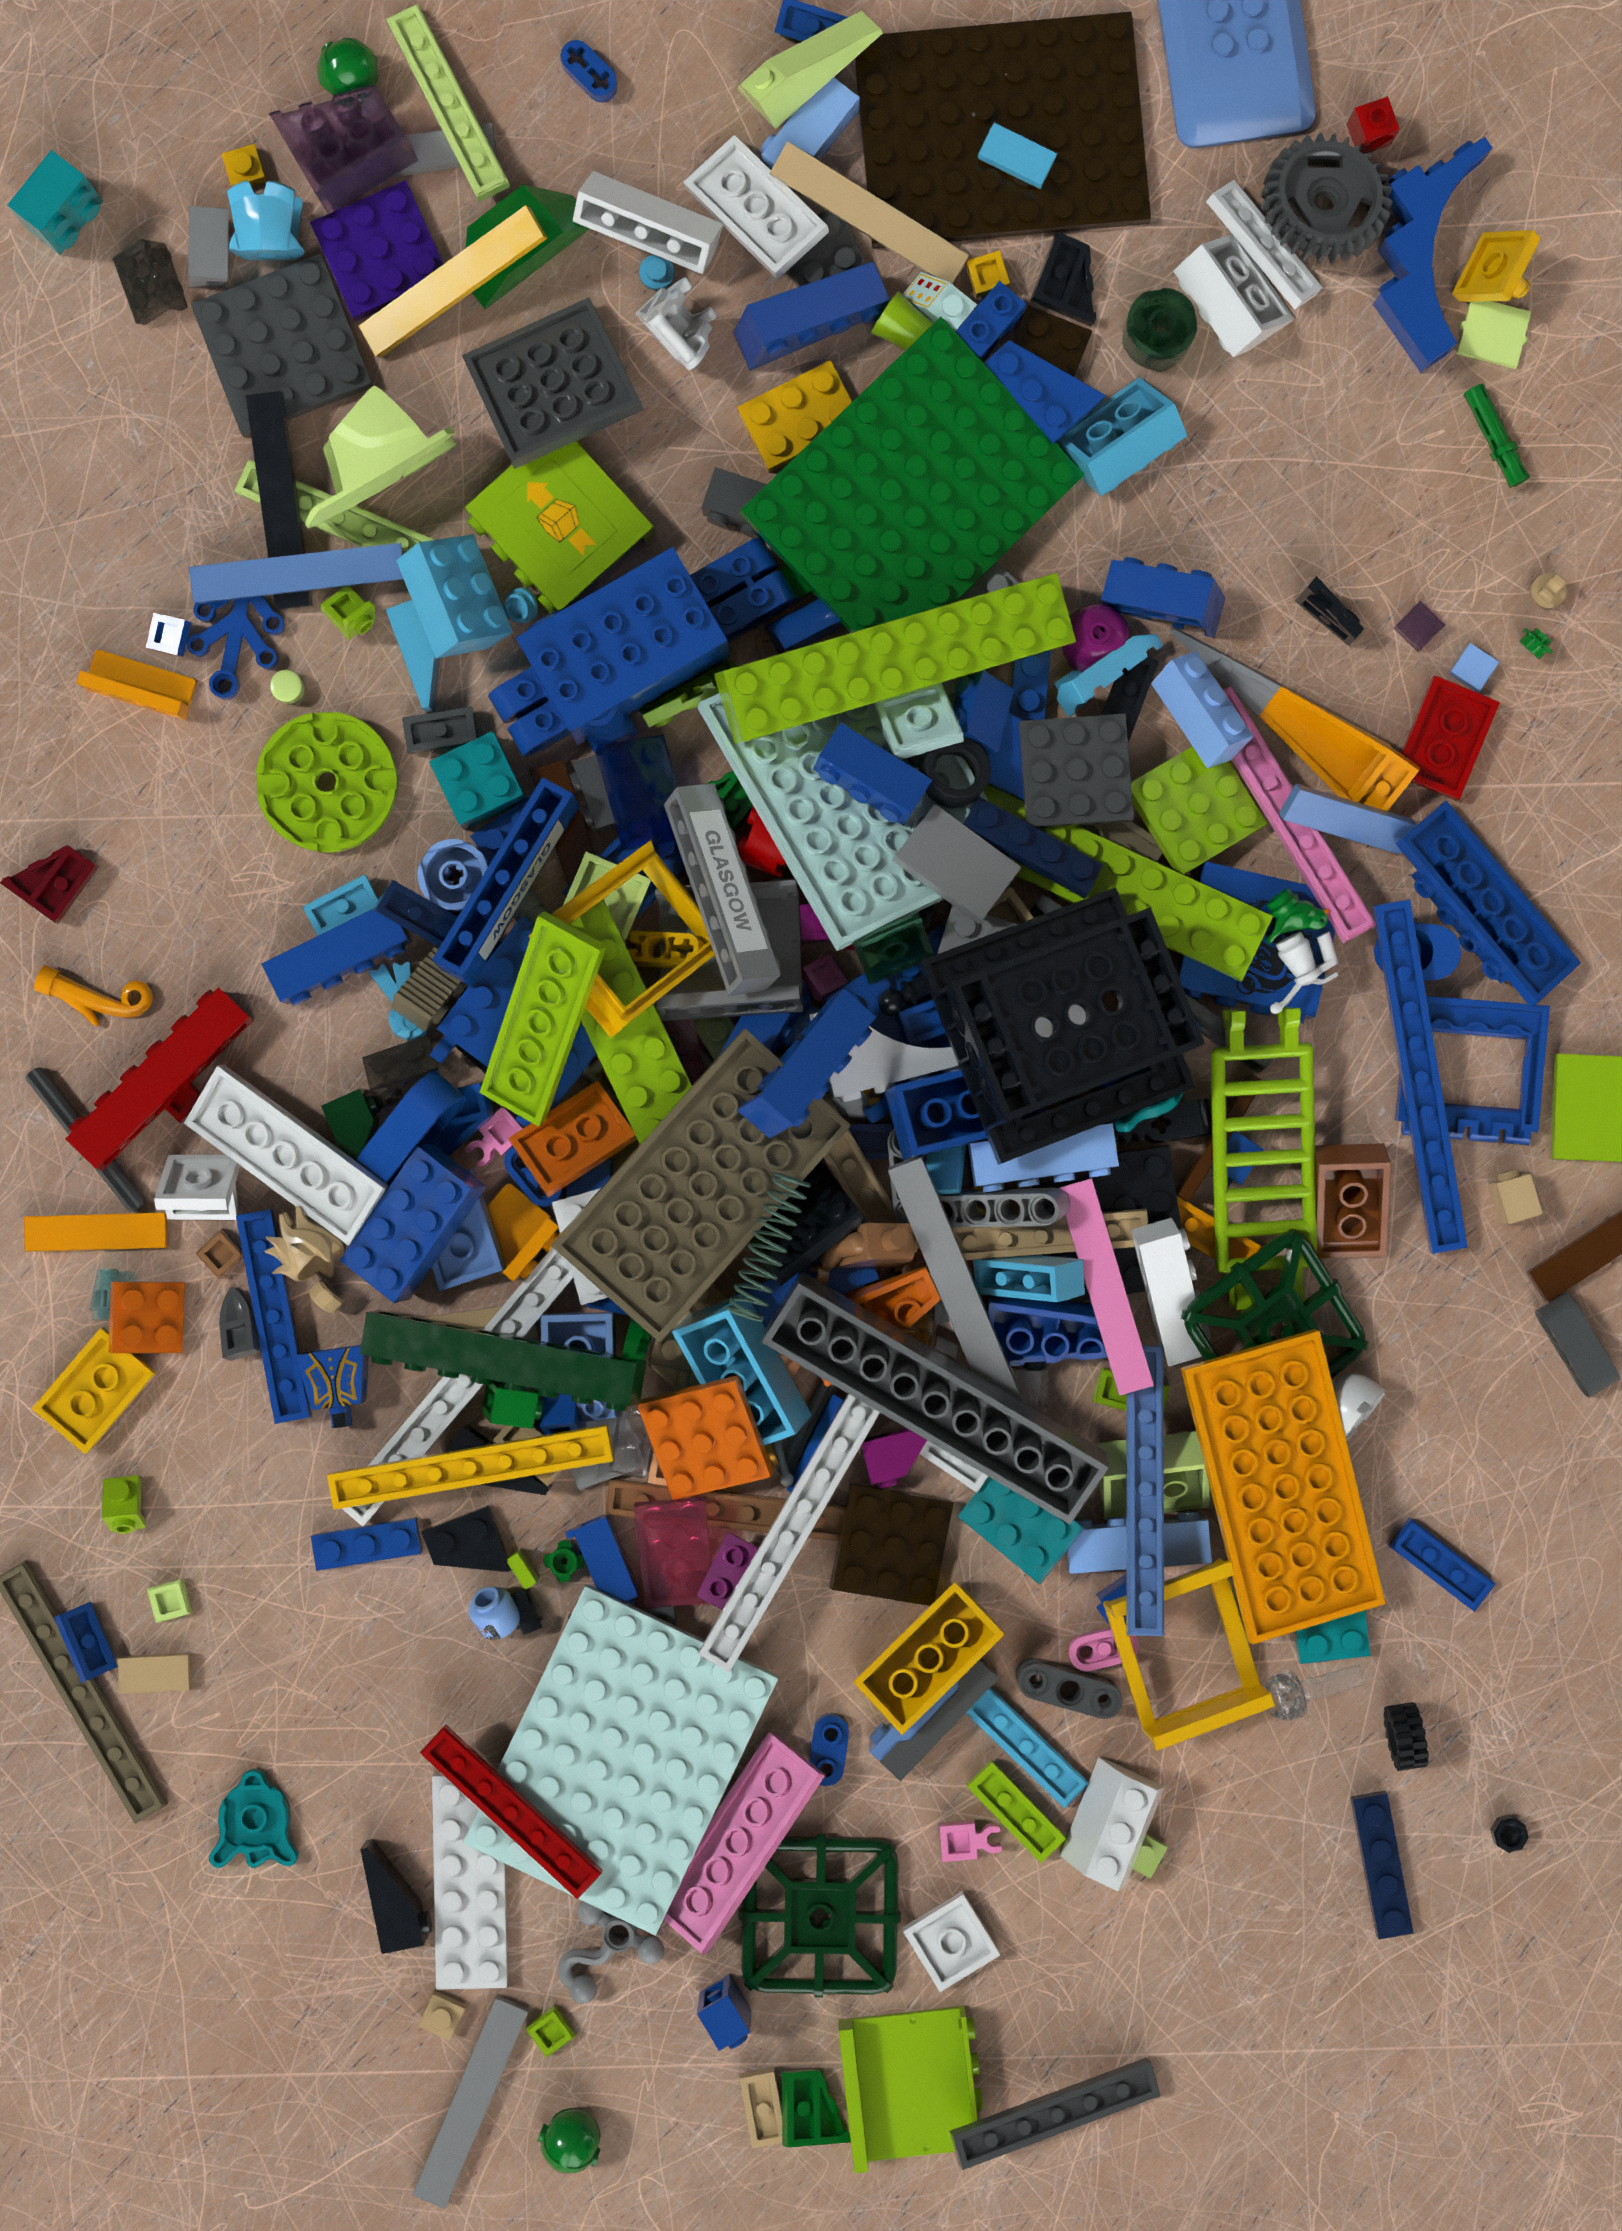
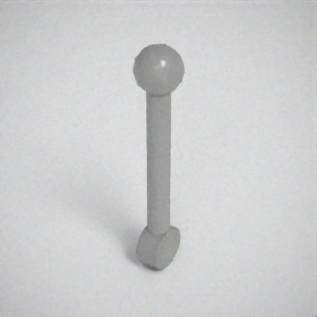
(786, 1479)

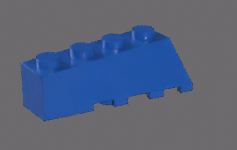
(1045, 1330)

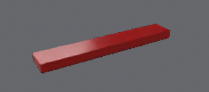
(511, 1811)

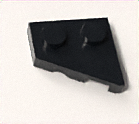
(1066, 281)
(468, 1542)

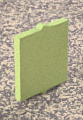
(1494, 333)

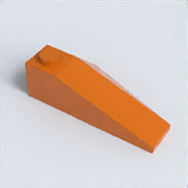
(898, 1299)

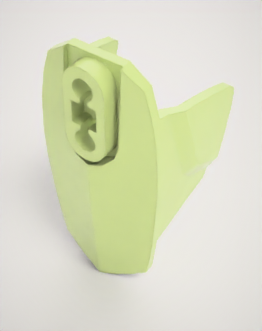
(373, 451)

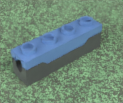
(904, 1752)

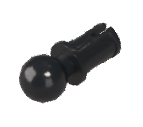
(893, 1001)

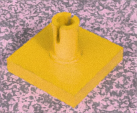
(1497, 267)

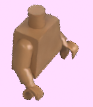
(871, 1247)

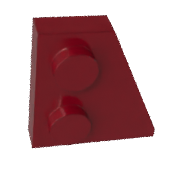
(53, 882)

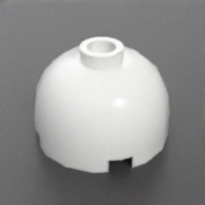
(1356, 1400)

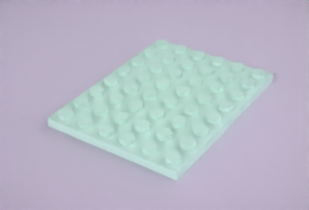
(827, 838)
(627, 1753)

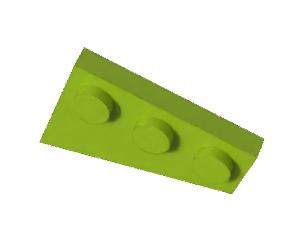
(684, 697)

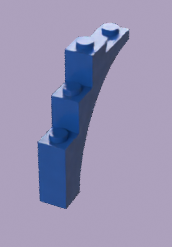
(1410, 299)

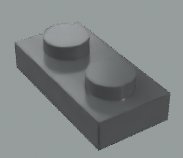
(439, 730)

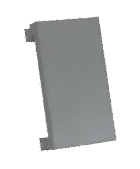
(208, 246)

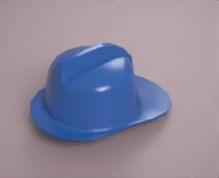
(1437, 950)

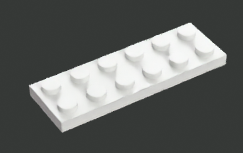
(285, 1154)
(467, 1898)

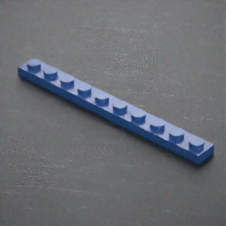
(1419, 1076)

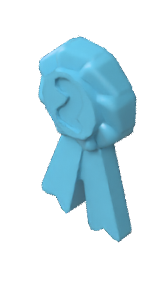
(400, 1026)

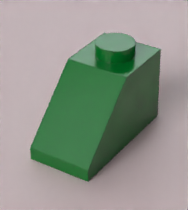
(511, 1406)

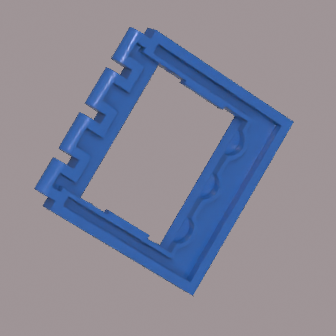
(1492, 1020)

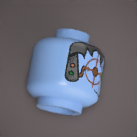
(493, 1613)

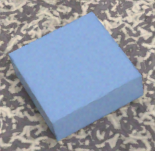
(1473, 667)

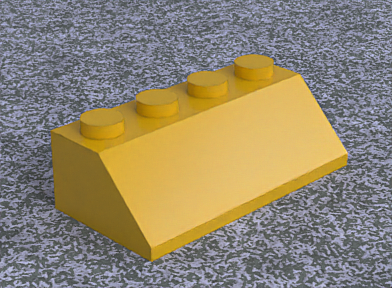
(929, 1657)

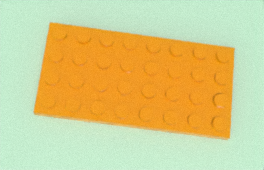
(1283, 1486)

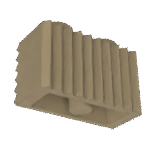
(427, 993)

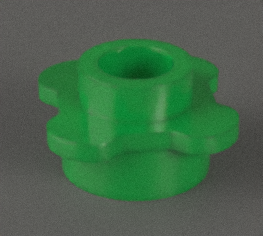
(1536, 642)
(564, 1571)

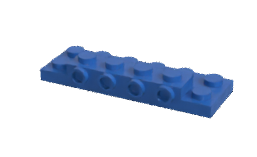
(1485, 906)

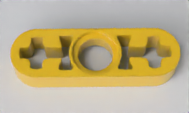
(670, 958)

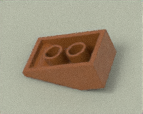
(1352, 1200)

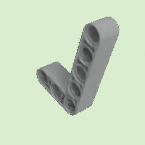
(996, 1202)

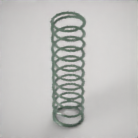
(741, 1310)

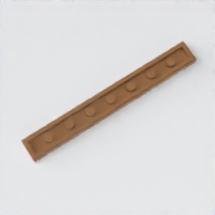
(724, 1508)

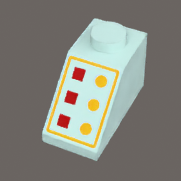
(939, 299)

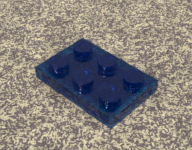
(637, 786)

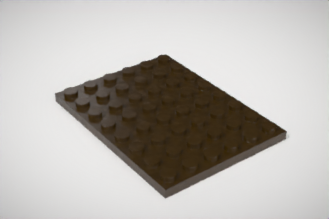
(1049, 80)

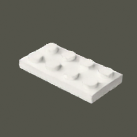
(756, 207)

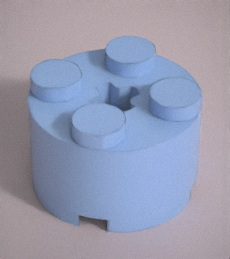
(439, 866)

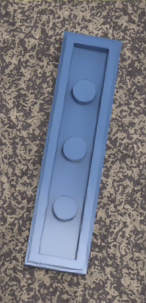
(1345, 818)

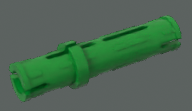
(1500, 443)

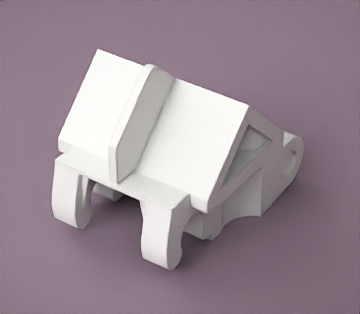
(675, 327)

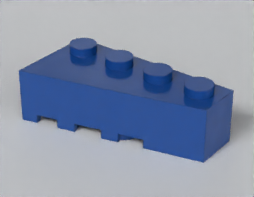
(809, 314)
(809, 1065)

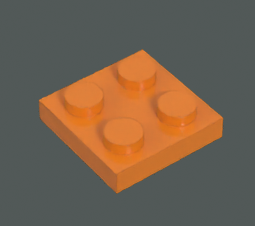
(146, 1317)

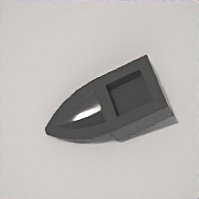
(237, 1327)

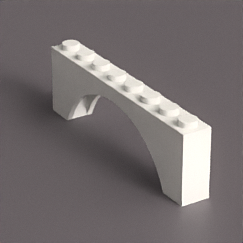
(886, 1061)

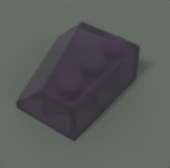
(345, 144)

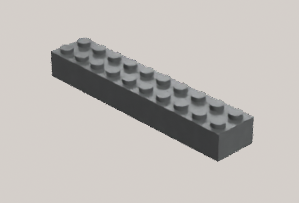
(935, 1397)

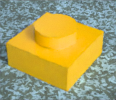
(244, 165)
(986, 273)

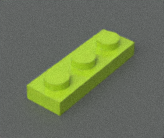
(1016, 1811)

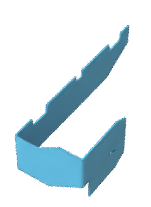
(1077, 687)

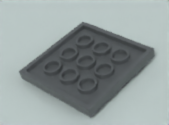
(283, 337)
(552, 382)

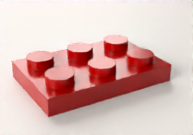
(1448, 736)

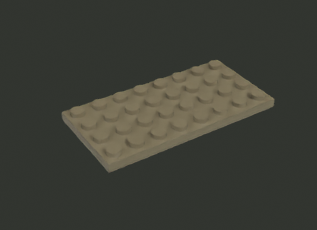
(693, 1192)

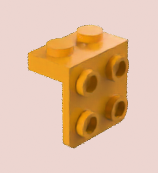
(521, 1230)

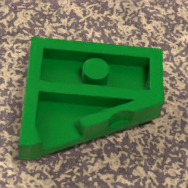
(809, 2111)

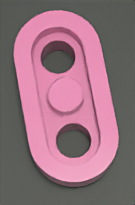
(1103, 1650)

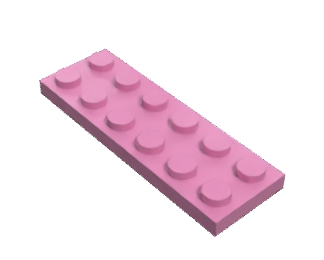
(741, 1840)

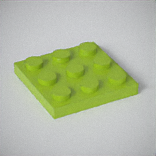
(1194, 809)

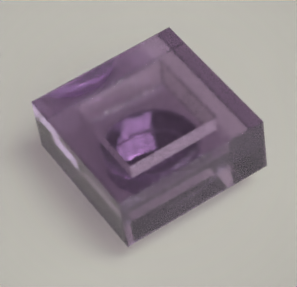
(1419, 626)

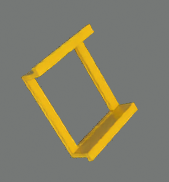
(602, 1001)
(1215, 1711)

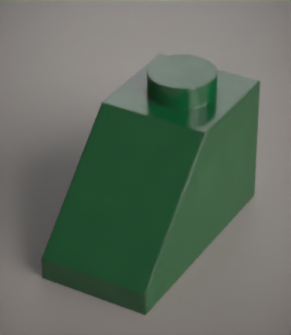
(353, 1120)

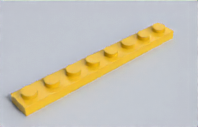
(470, 1466)

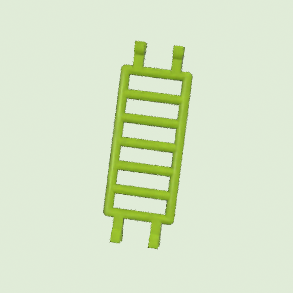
(1289, 1046)

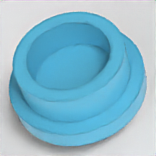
(656, 272)
(521, 605)

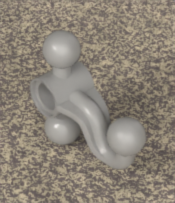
(583, 1987)

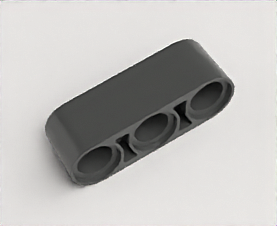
(1577, 1345)

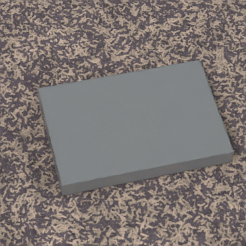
(956, 863)

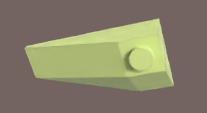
(801, 71)

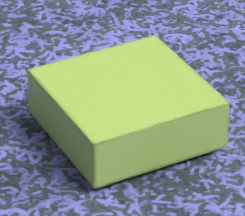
(169, 1600)

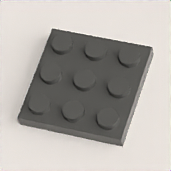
(1076, 771)

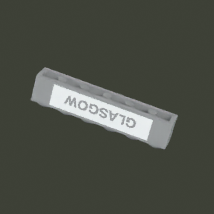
(722, 889)

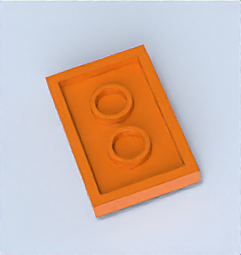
(573, 1139)

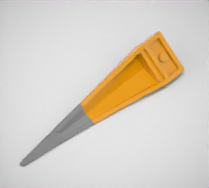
(1339, 752)

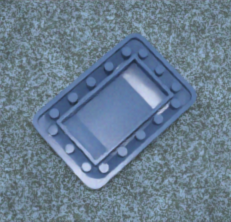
(1236, 69)

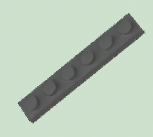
(1054, 2113)

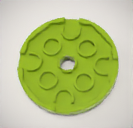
(290, 776)

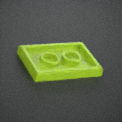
(1587, 1108)

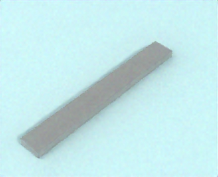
(951, 1274)

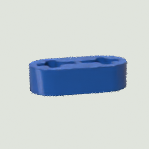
(594, 65)

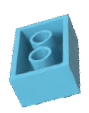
(454, 595)

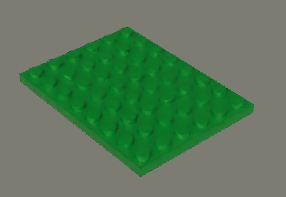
(912, 487)

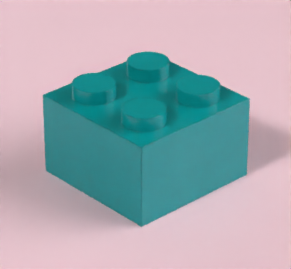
(56, 203)
(478, 780)

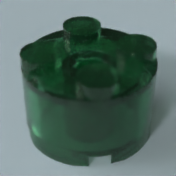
(1148, 312)

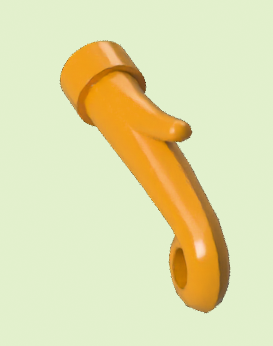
(84, 1000)

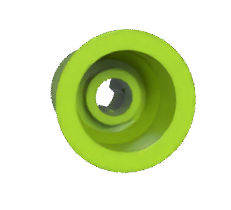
(901, 323)

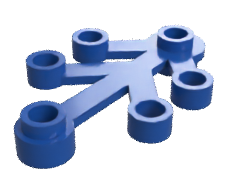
(236, 626)

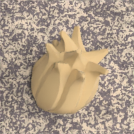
(304, 1247)

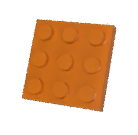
(705, 1438)

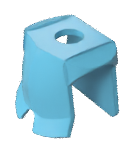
(265, 222)

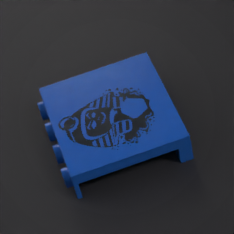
(1267, 977)

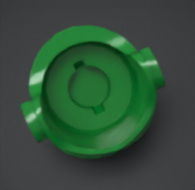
(346, 66)
(570, 2141)

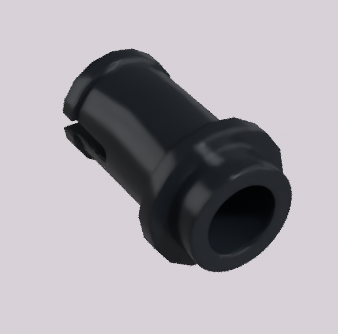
(528, 1614)

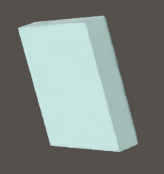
(918, 721)

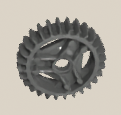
(1346, 185)

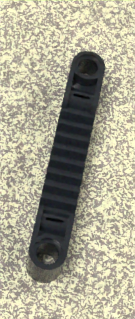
(1184, 1121)

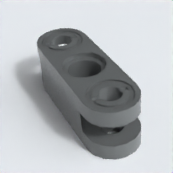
(1082, 1701)

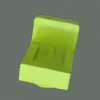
(349, 612)
(122, 1504)

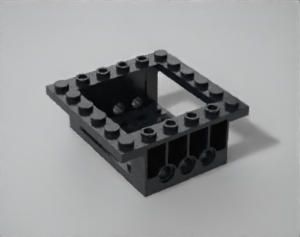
(1038, 969)

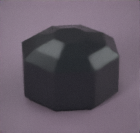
(1509, 1833)

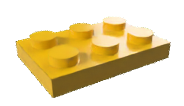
(794, 414)
(93, 1392)

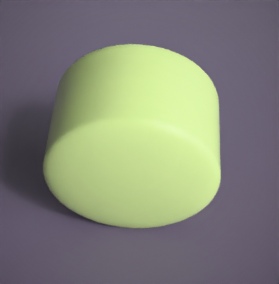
(287, 687)

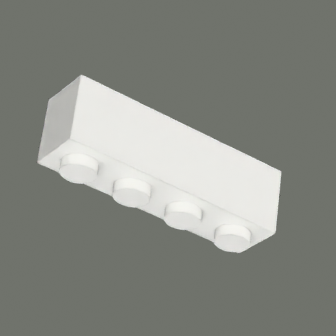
(647, 222)
(1168, 1286)

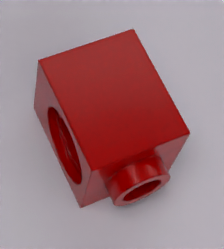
(1373, 125)

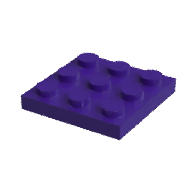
(377, 248)

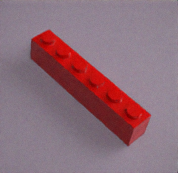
(158, 1079)

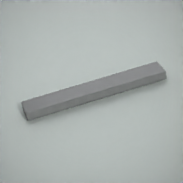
(470, 2101)

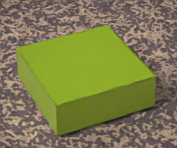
(523, 1569)
(550, 2031)

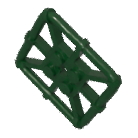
(1278, 1305)
(837, 1932)

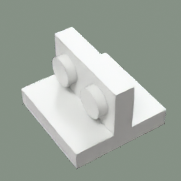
(198, 1188)

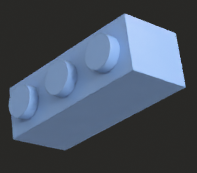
(815, 123)
(1202, 709)

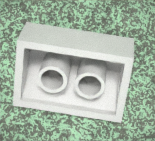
(1232, 294)
(1111, 1823)

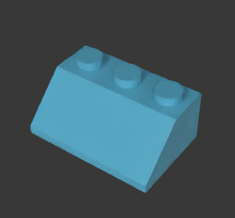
(1123, 435)

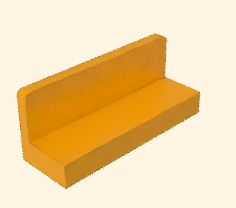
(139, 684)

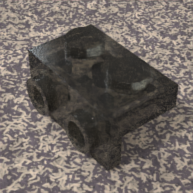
(149, 280)
(398, 1069)

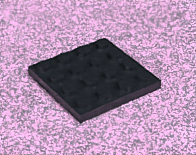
(1139, 1182)

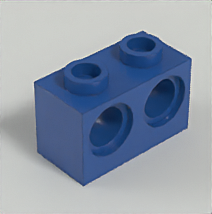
(992, 321)

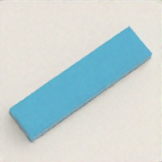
(1027, 1747)

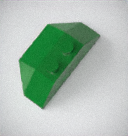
(554, 215)

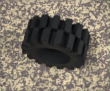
(1406, 1736)

